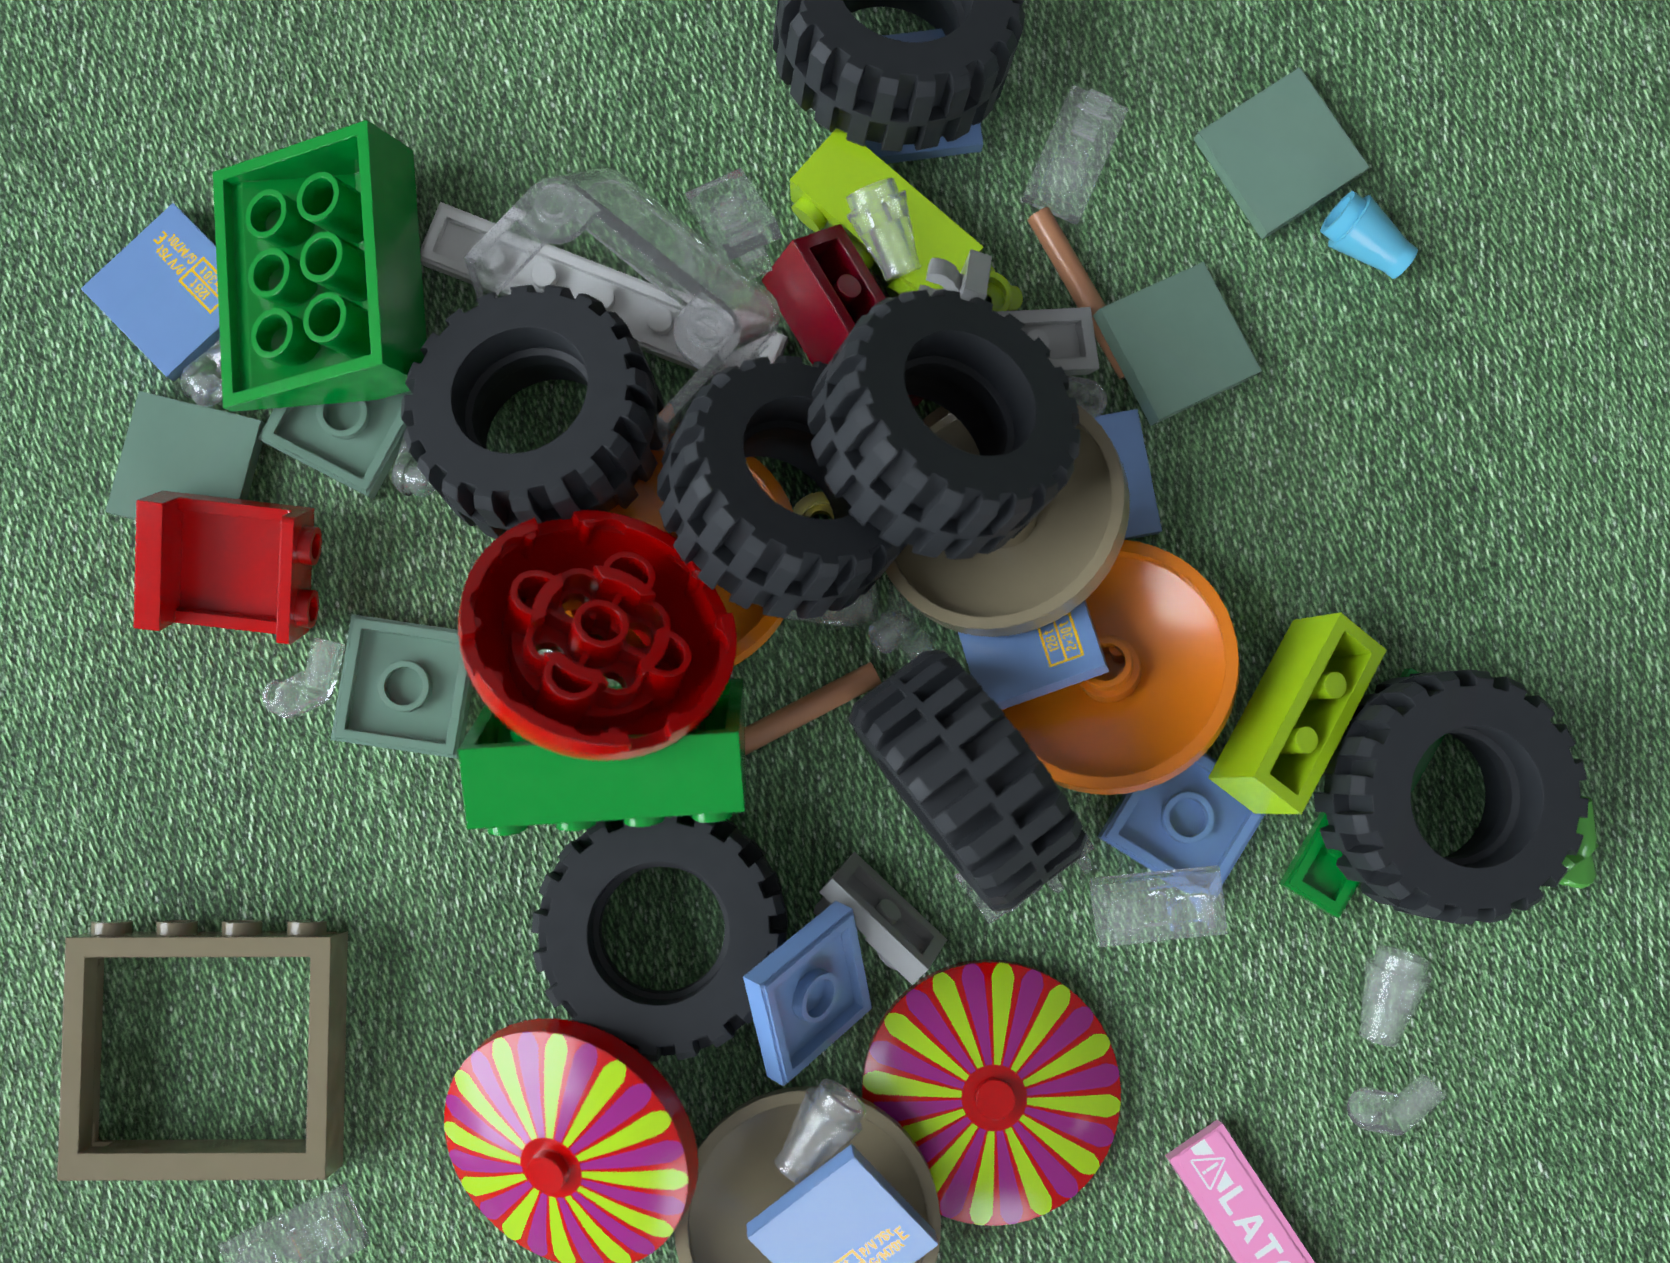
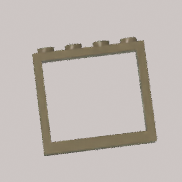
(90, 1159)

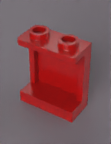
(225, 564)

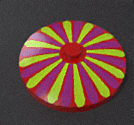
(997, 1087)
(571, 1142)

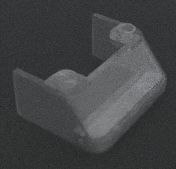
(722, 311)

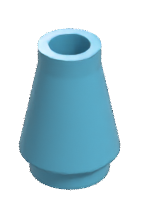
(1367, 234)

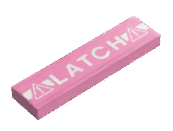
(1235, 1199)

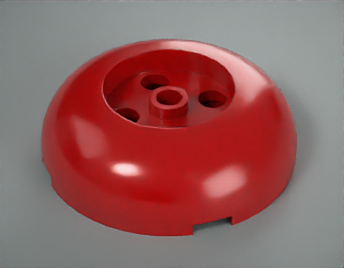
(618, 580)

